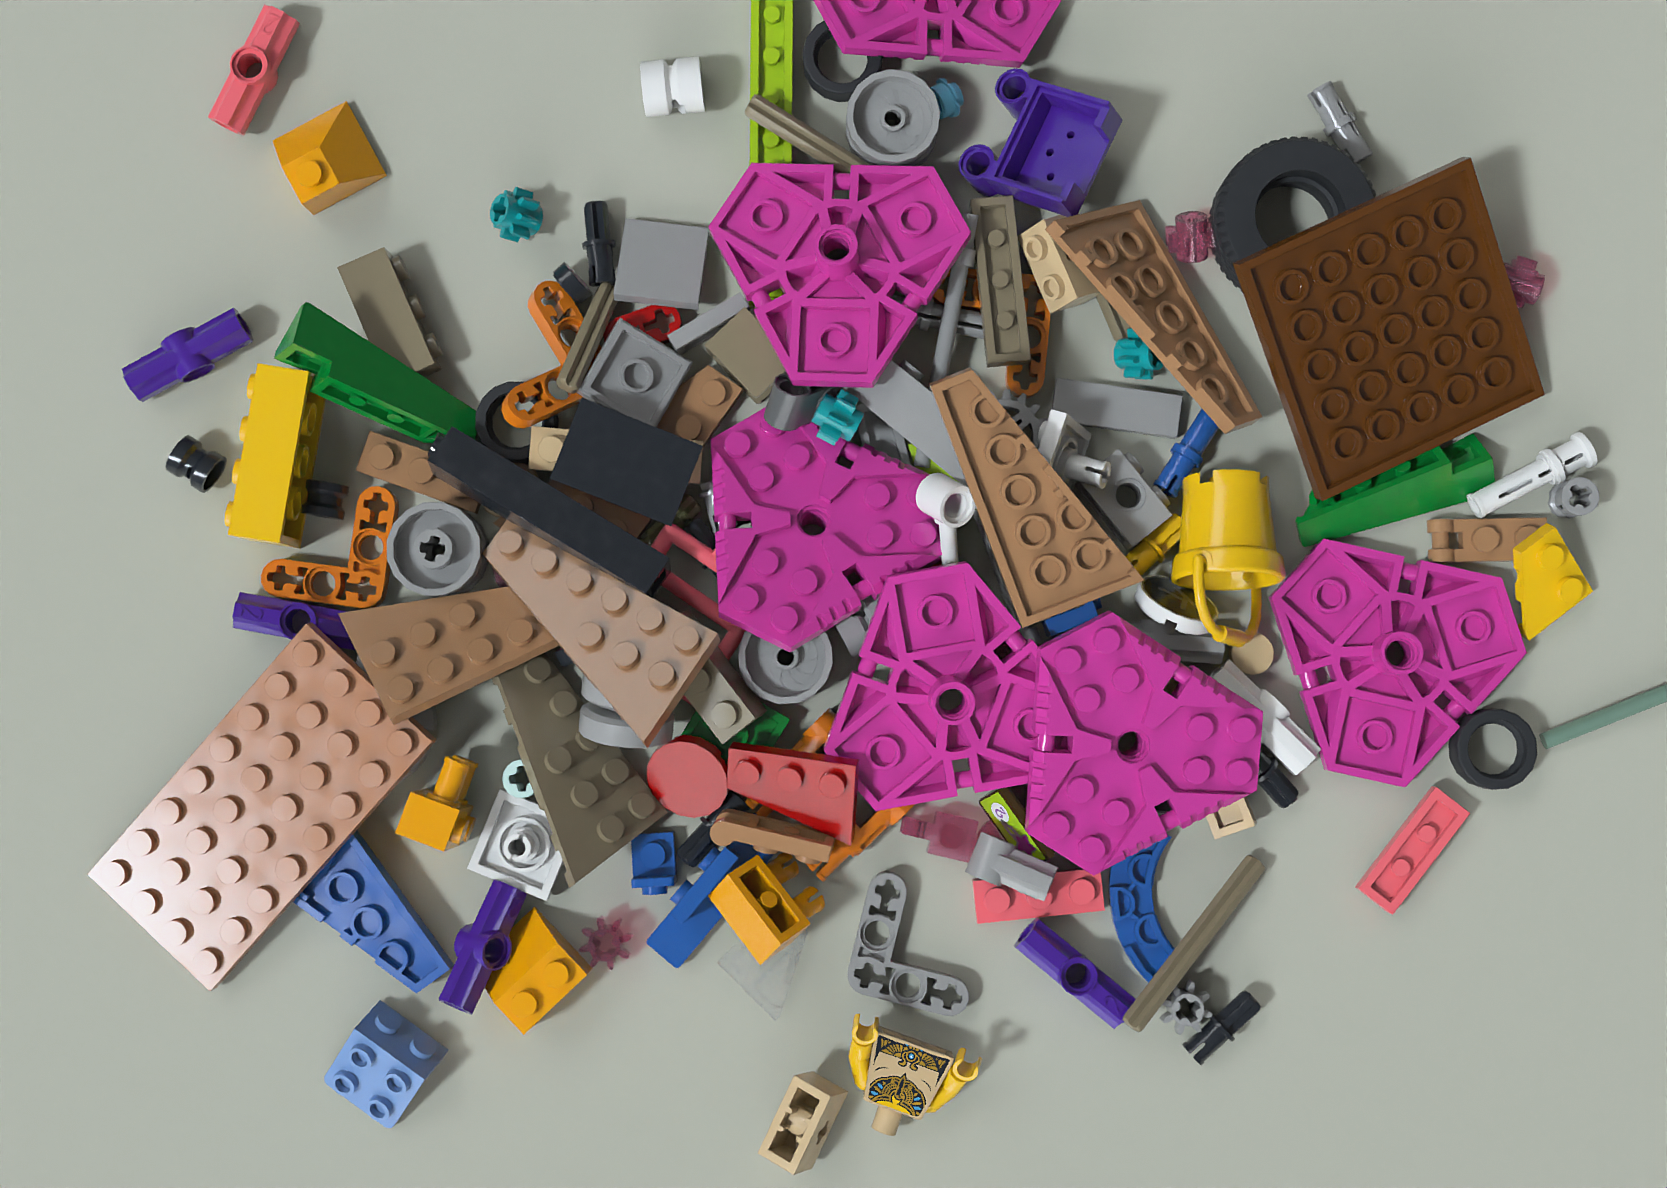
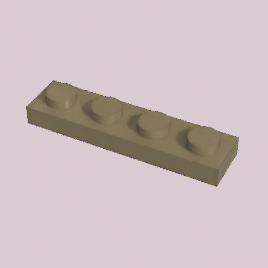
(1000, 282)

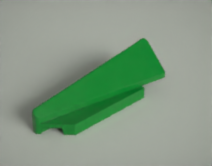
(369, 379)
(1407, 490)

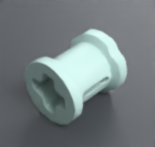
(512, 787)

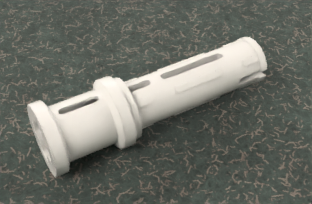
(1549, 467)

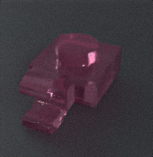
(947, 835)

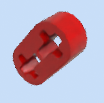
(647, 316)

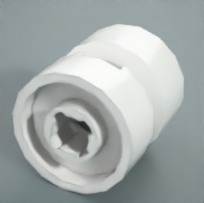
(672, 86)

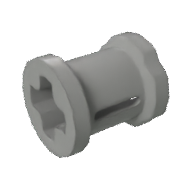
(1584, 503)

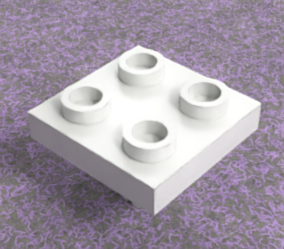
(1064, 447)
(518, 847)

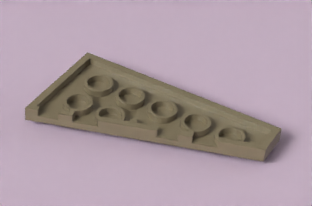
(583, 786)

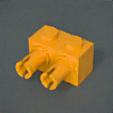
(442, 814)
(761, 908)

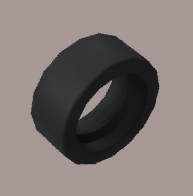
(821, 84)
(484, 423)
(1525, 744)

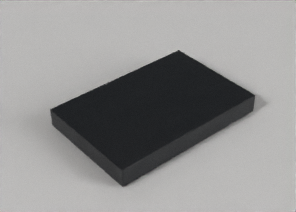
(626, 462)

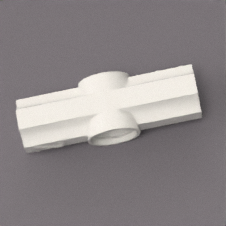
(1279, 732)

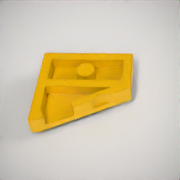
(1546, 580)

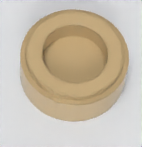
(1253, 656)

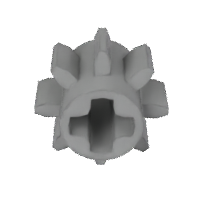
(1196, 1008)

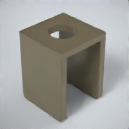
(746, 355)

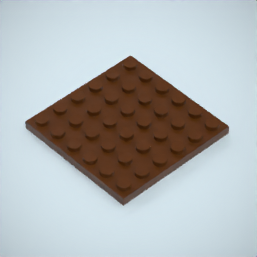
(1390, 328)

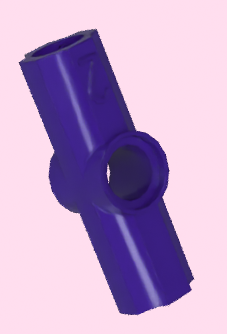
(187, 355)
(275, 617)
(482, 947)
(1054, 957)

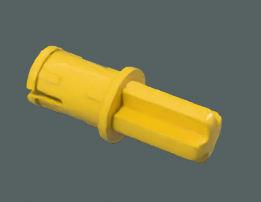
(1155, 545)

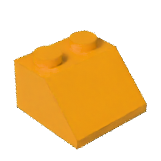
(538, 972)

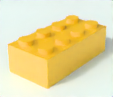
(276, 457)

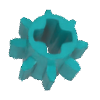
(516, 214)
(1135, 357)
(837, 417)

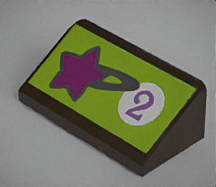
(1009, 819)

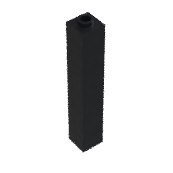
(545, 511)

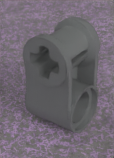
(793, 405)

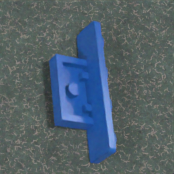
(694, 911)

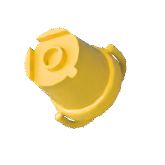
(1227, 544)

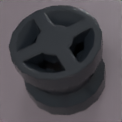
(325, 499)

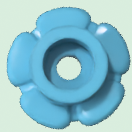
(948, 98)

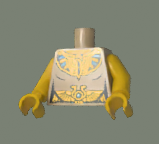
(904, 1074)

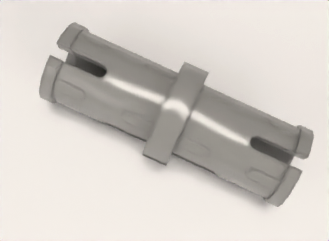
(1339, 122)

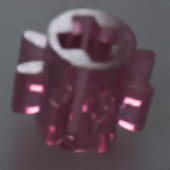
(1190, 237)
(1524, 280)
(617, 941)

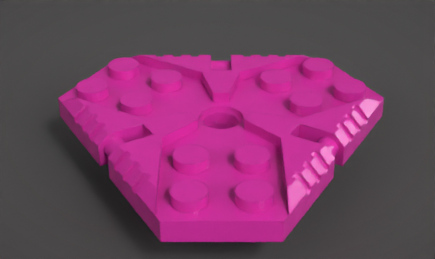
(967, 30)
(838, 314)
(792, 582)
(1343, 615)
(938, 636)
(1187, 749)

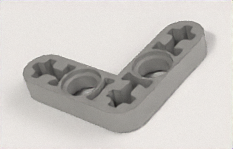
(881, 954)

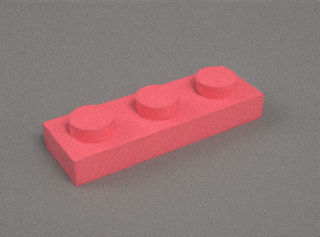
(1412, 850)
(1070, 893)

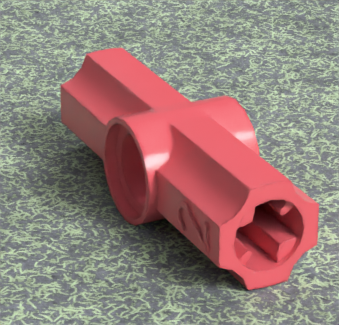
(264, 45)

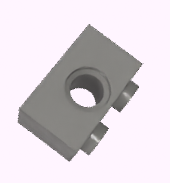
(1127, 524)

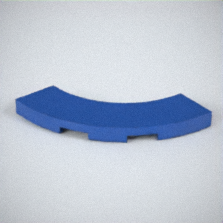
(1134, 910)

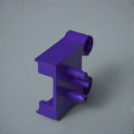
(1051, 148)

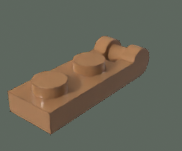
(1479, 538)
(771, 836)

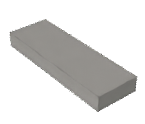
(1118, 407)

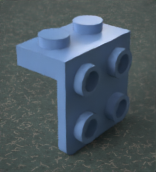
(384, 1064)

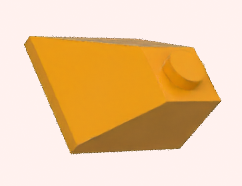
(328, 158)

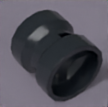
(196, 463)

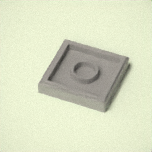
(661, 264)
(634, 374)

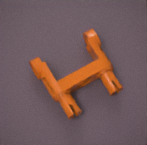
(867, 832)

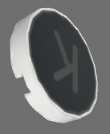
(1166, 600)

